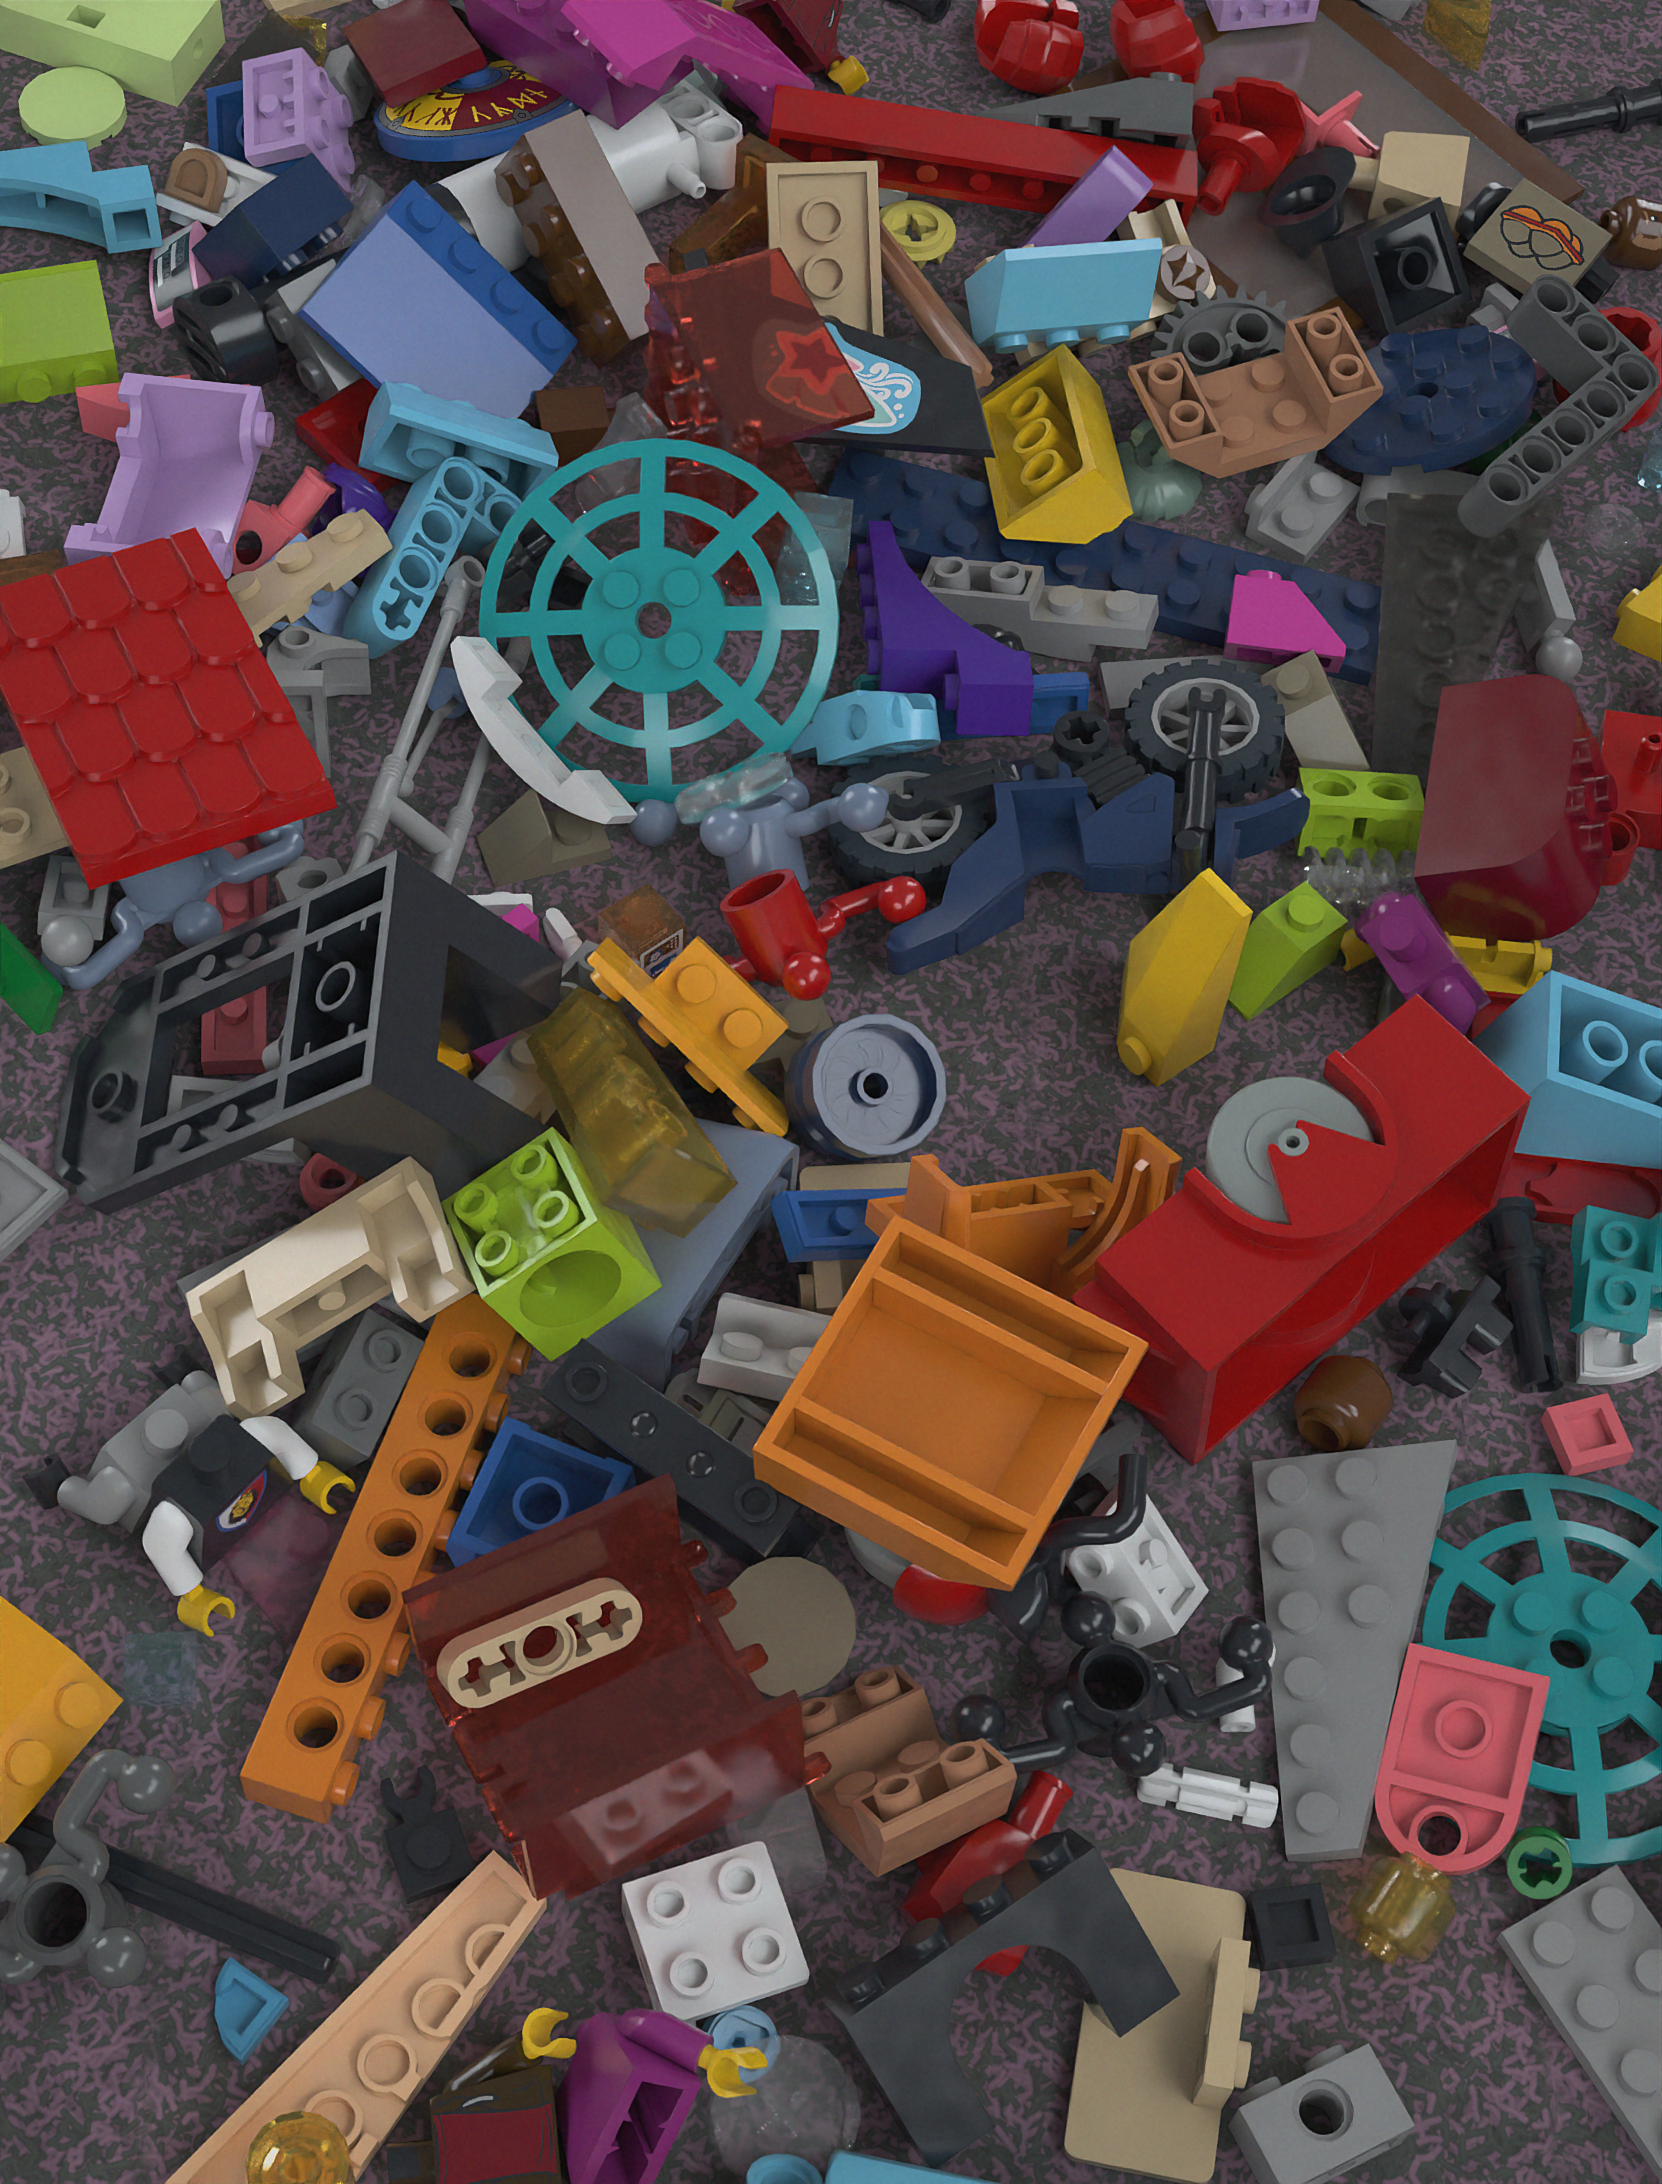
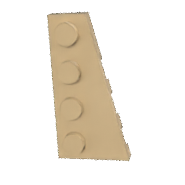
(325, 562)

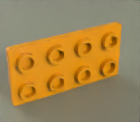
(708, 1017)

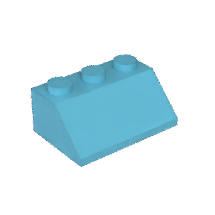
(1063, 294)
(416, 431)

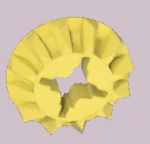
(929, 223)

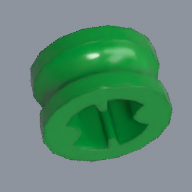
(1543, 1884)

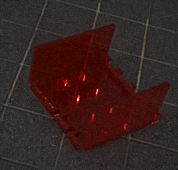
(744, 370)
(630, 1745)

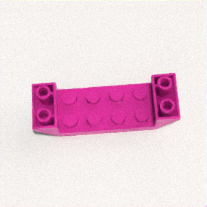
(652, 36)

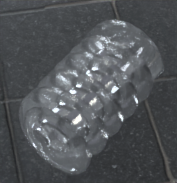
(1358, 880)

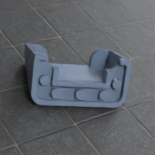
(697, 1265)

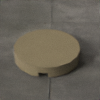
(798, 1618)

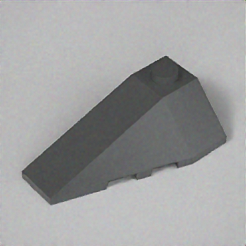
(1133, 110)

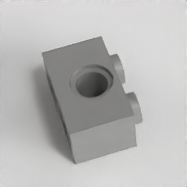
(1354, 2094)

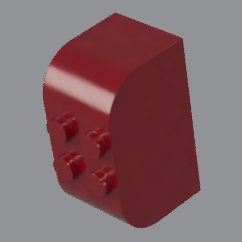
(1513, 811)

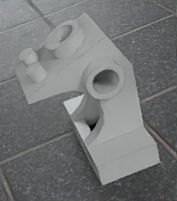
(313, 668)

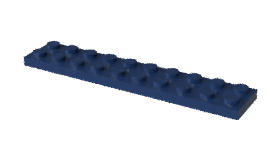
(1193, 578)

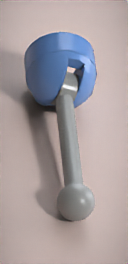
(447, 703)

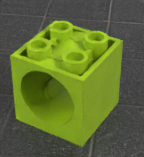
(548, 1246)

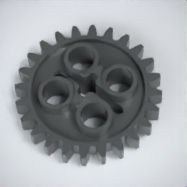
(1214, 327)

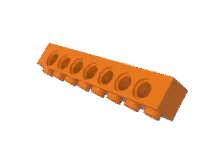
(313, 1780)

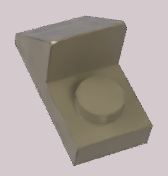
(535, 843)

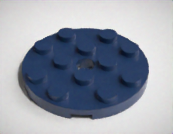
(1441, 401)

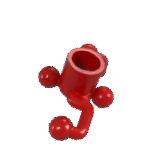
(784, 938)

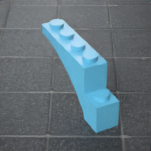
(59, 194)

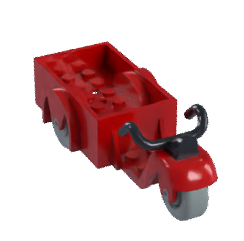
(1254, 1274)

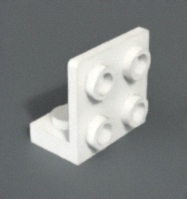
(713, 1934)

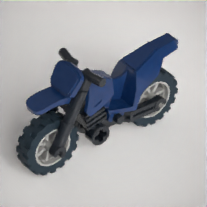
(1106, 816)

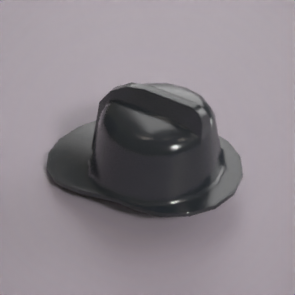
(1308, 199)

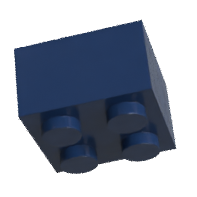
(276, 226)

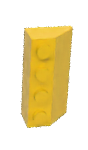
(1054, 455)

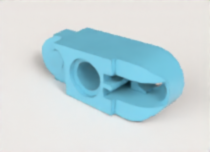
(868, 725)

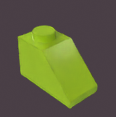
(1285, 949)

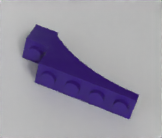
(931, 650)

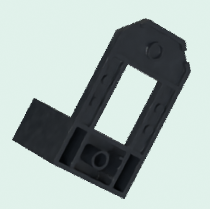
(376, 981)

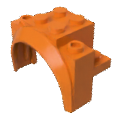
(1029, 1220)

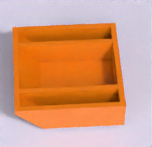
(946, 1408)

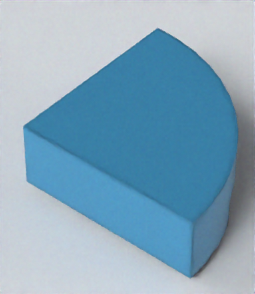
(245, 2009)

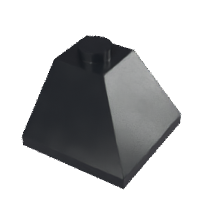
(1399, 268)

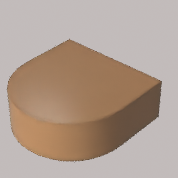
(197, 179)

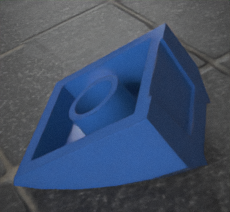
(529, 1486)

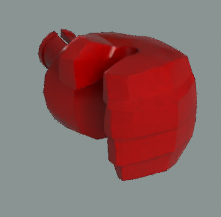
(1155, 38)
(1029, 42)
(1244, 138)
(982, 1853)

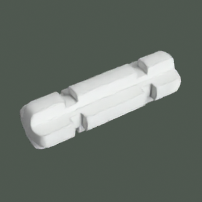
(1210, 1795)

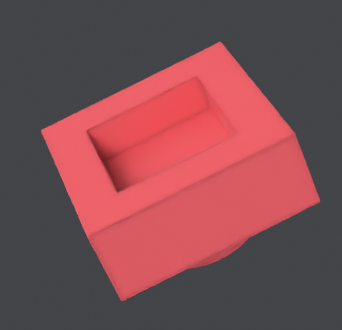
(1587, 1435)

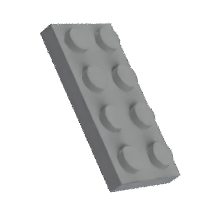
(1599, 1980)

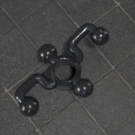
(1155, 1688)

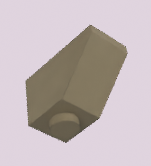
(1315, 716)

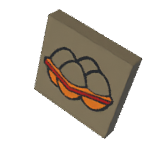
(1536, 237)

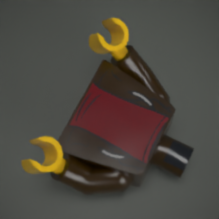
(493, 2117)

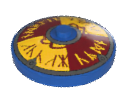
(470, 116)

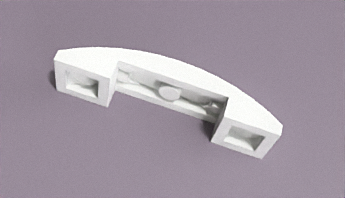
(486, 686)

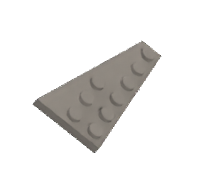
(1342, 1596)

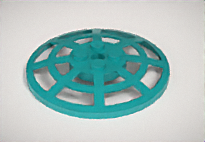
(690, 594)
(1574, 1609)

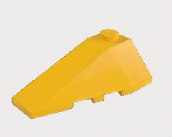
(1180, 979)

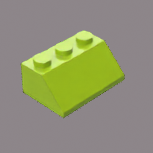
(53, 332)

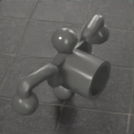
(81, 1860)

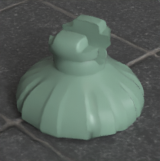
(1155, 482)

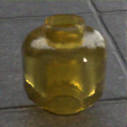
(1402, 1908)

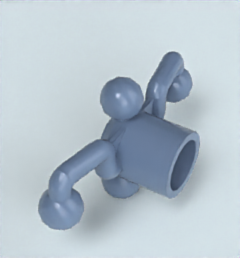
(767, 830)
(178, 897)

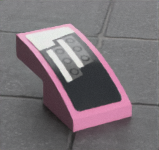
(175, 271)

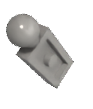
(1545, 617)
(70, 913)

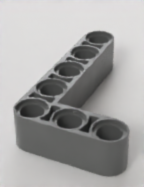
(1606, 385)

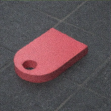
(1460, 1752)

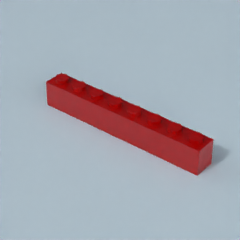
(964, 153)

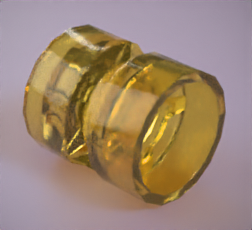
(299, 2150)

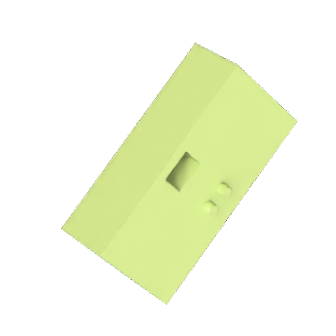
(142, 44)

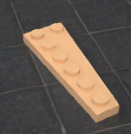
(390, 2031)

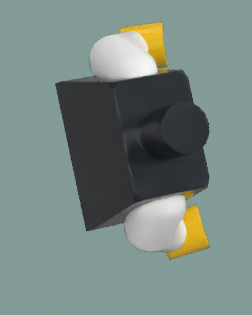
(217, 1495)

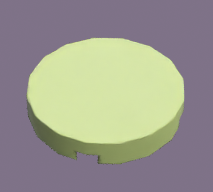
(72, 106)

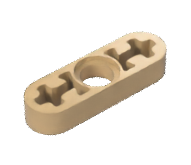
(568, 1653)

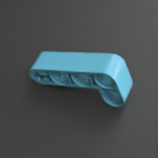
(443, 511)

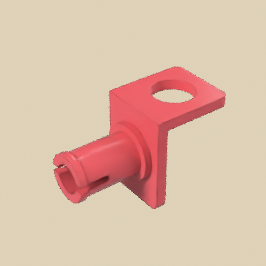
(1336, 130)
(283, 522)

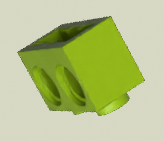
(1360, 811)

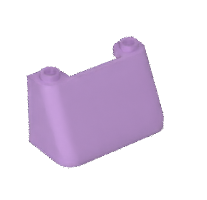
(179, 466)

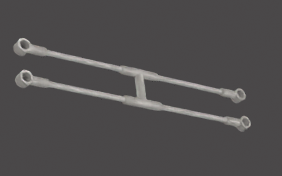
(384, 806)

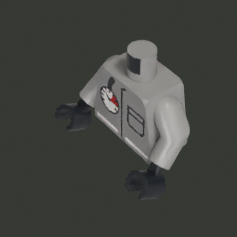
(131, 1460)

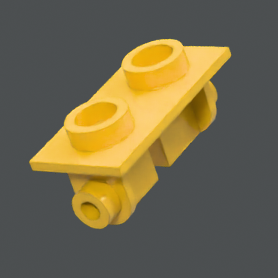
(1505, 966)

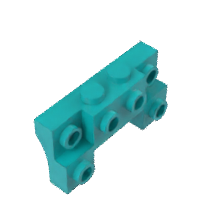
(1615, 1272)

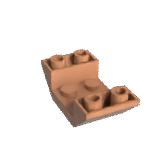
(1263, 406)
(892, 1776)

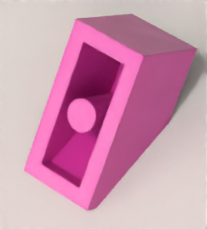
(1276, 623)

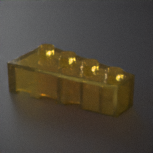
(627, 1118)

